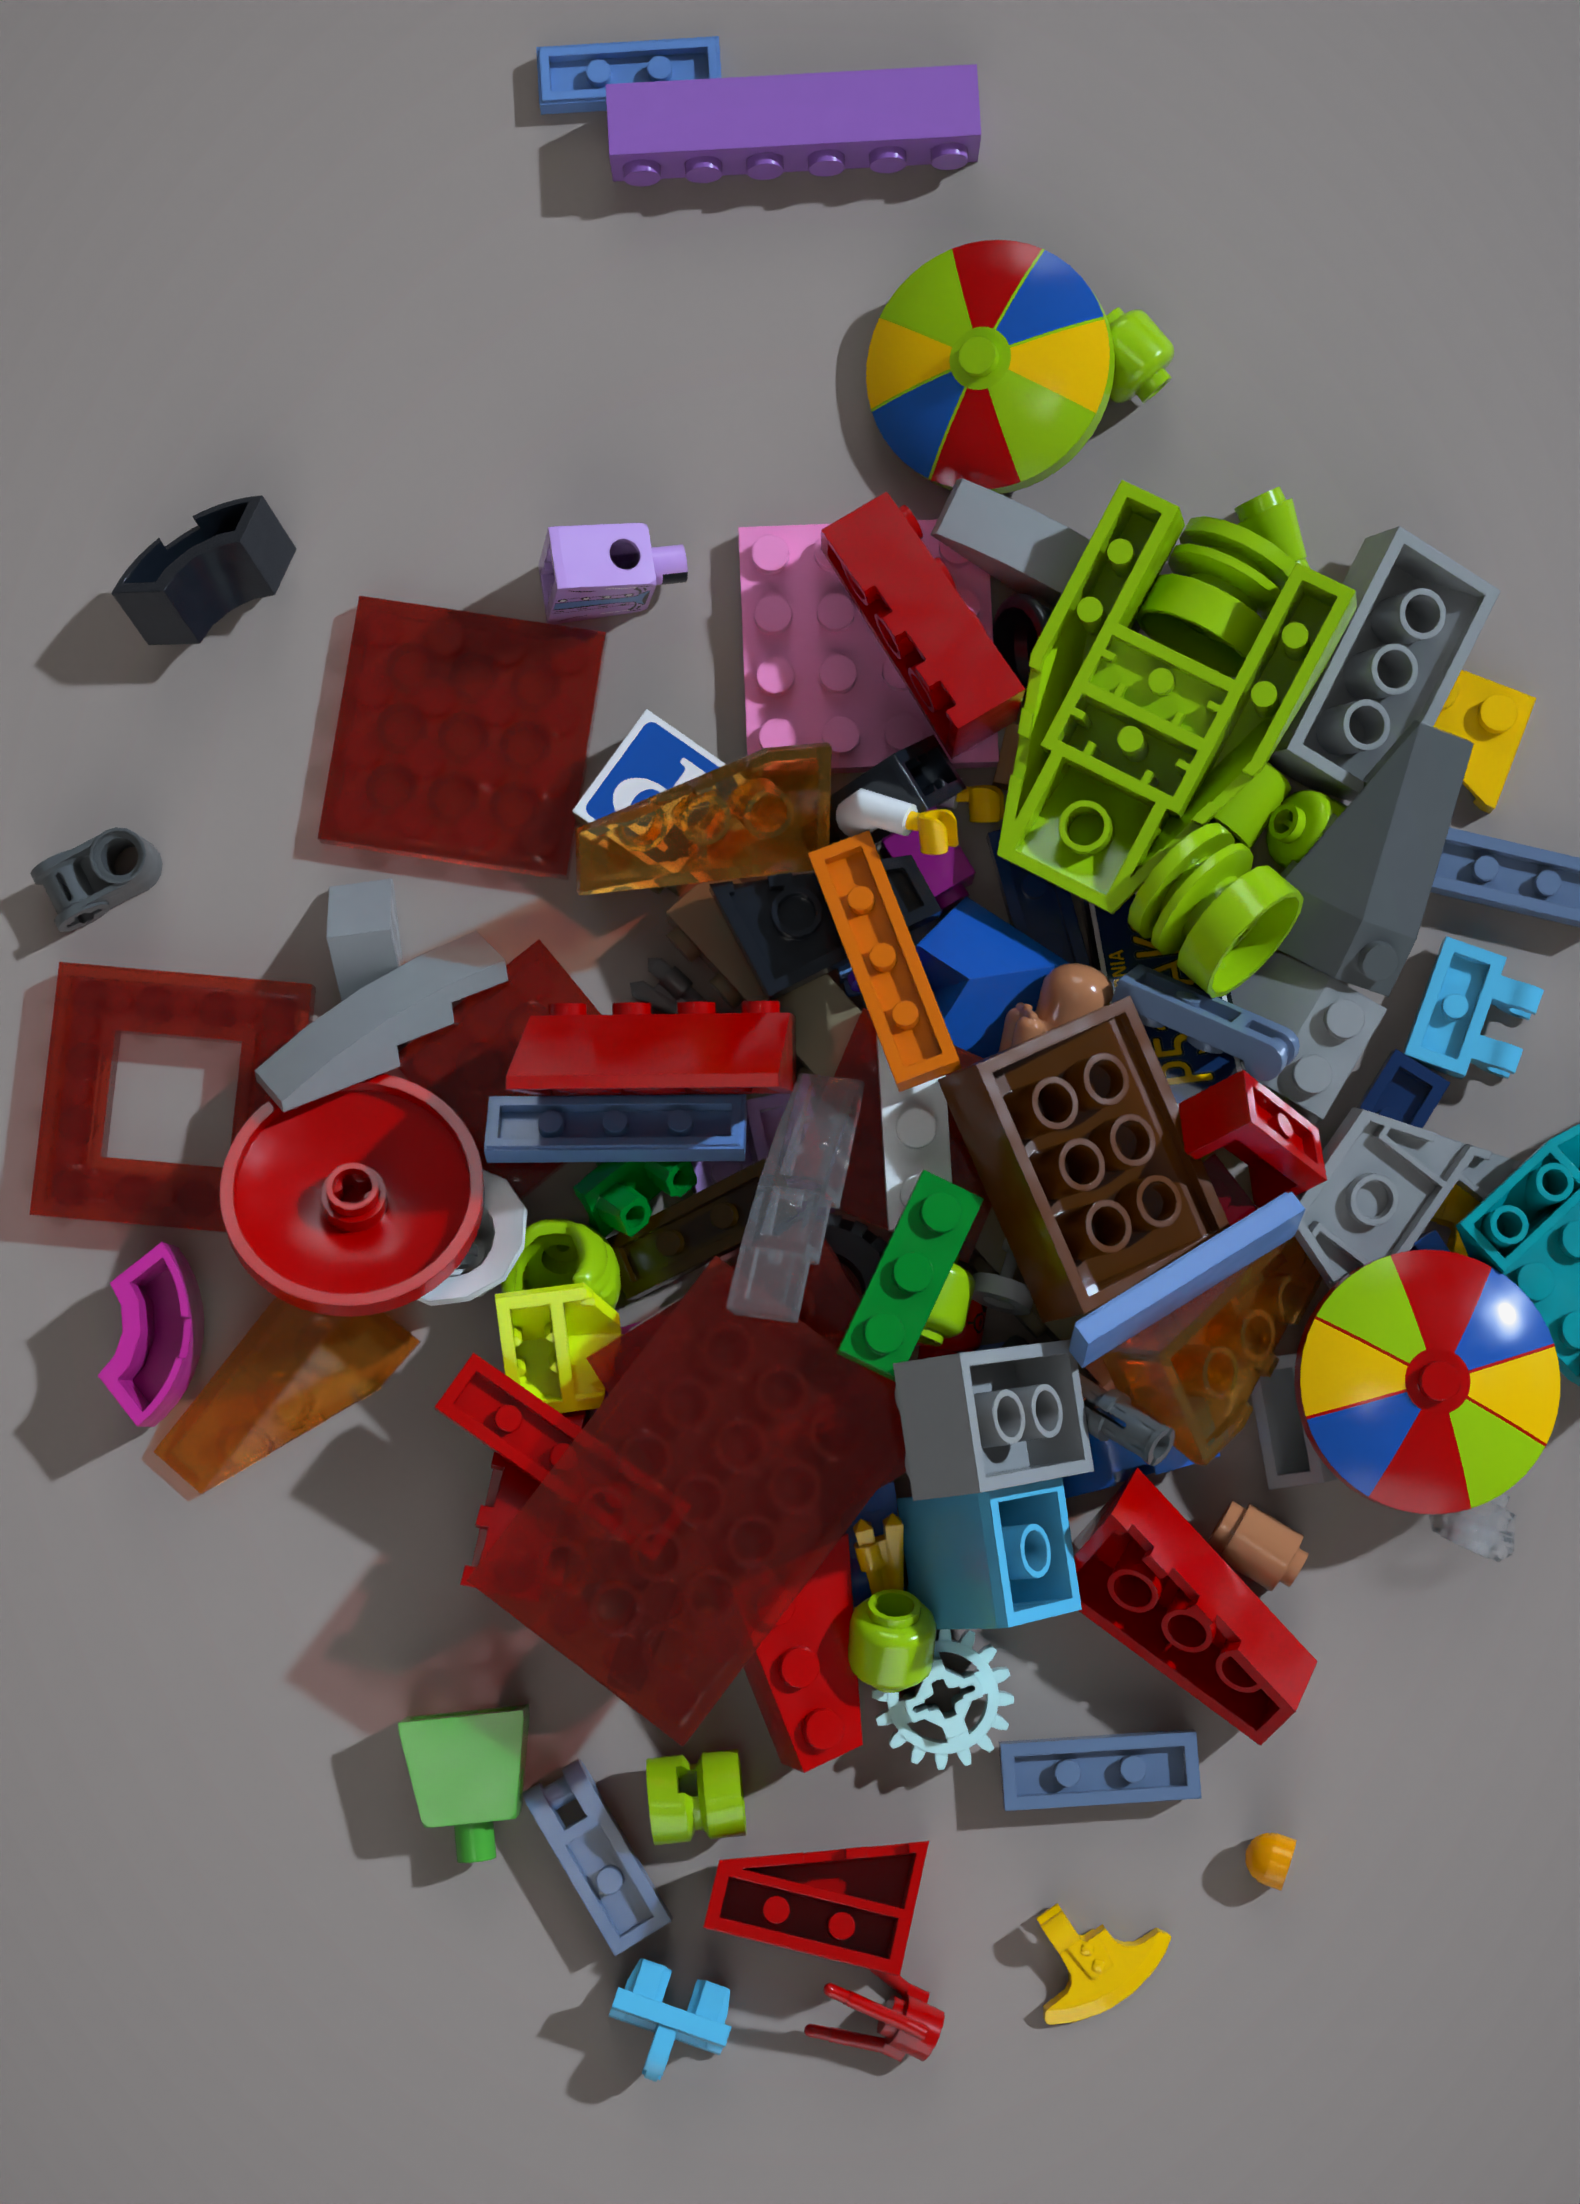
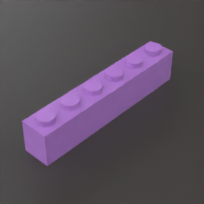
(793, 124)

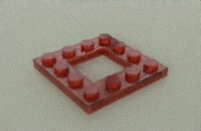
(89, 1016)

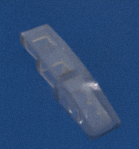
(795, 1196)

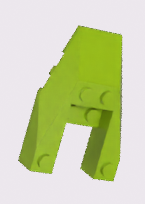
(1136, 741)

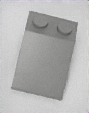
(1327, 1019)

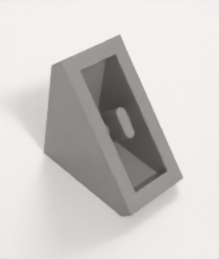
(363, 933)

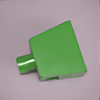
(468, 1772)

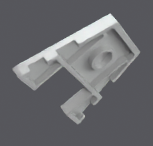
(1386, 1189)

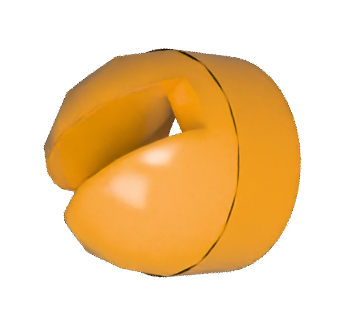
(1269, 1858)

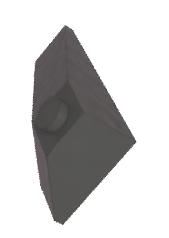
(1378, 862)

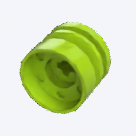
(1217, 593)
(1215, 909)

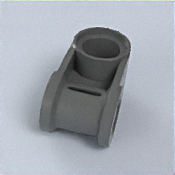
(85, 881)

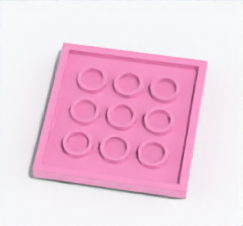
(817, 664)

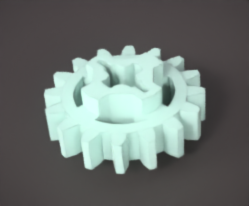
(958, 1738)

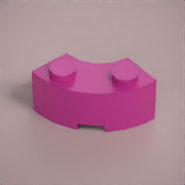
(158, 1336)

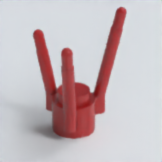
(906, 2022)

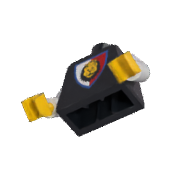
(902, 795)

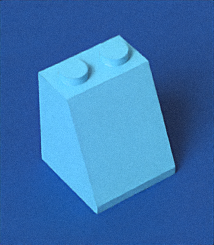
(991, 1556)

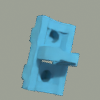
(698, 2026)

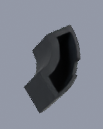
(206, 572)

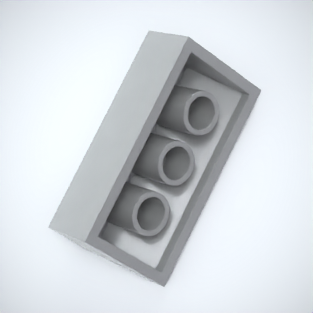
(1391, 665)

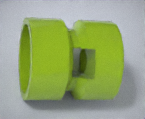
(695, 1797)

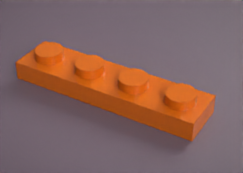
(884, 961)

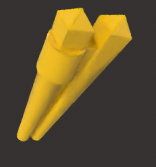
(881, 1555)

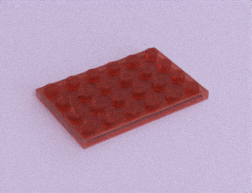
(695, 1504)

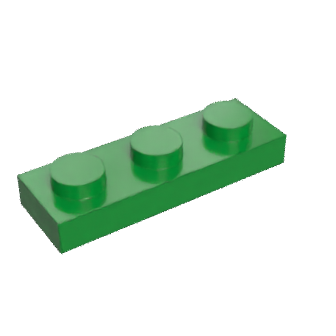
(909, 1274)

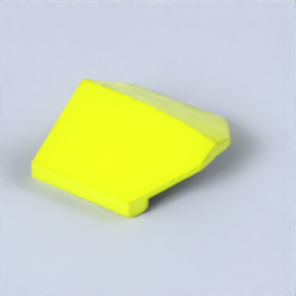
(550, 1336)

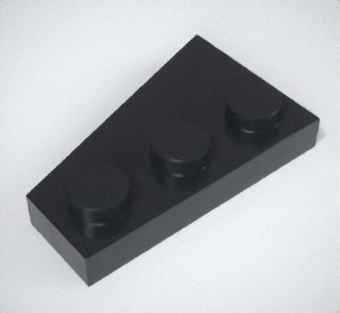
(789, 928)

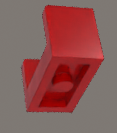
(1257, 1129)

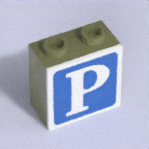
(644, 764)

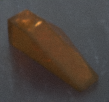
(720, 826)
(1210, 1353)
(279, 1384)

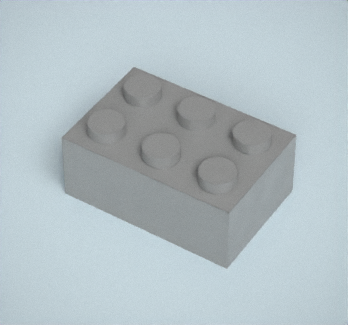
(992, 1419)

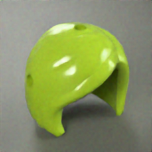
(566, 1254)

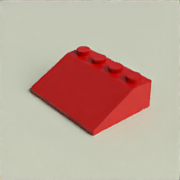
(656, 1052)

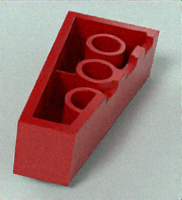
(1187, 1612)

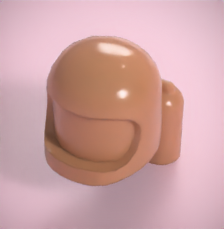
(1064, 996)

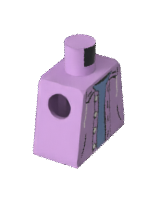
(604, 570)

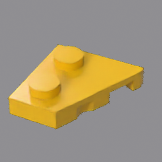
(1495, 723)

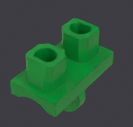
(619, 1192)

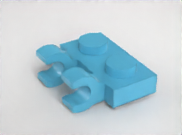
(1455, 1008)

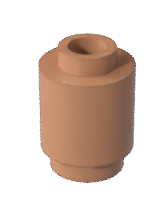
(1258, 1546)

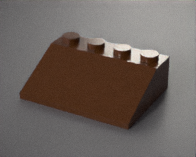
(1084, 1159)

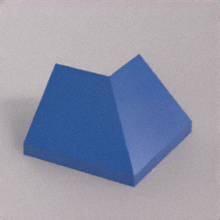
(981, 972)

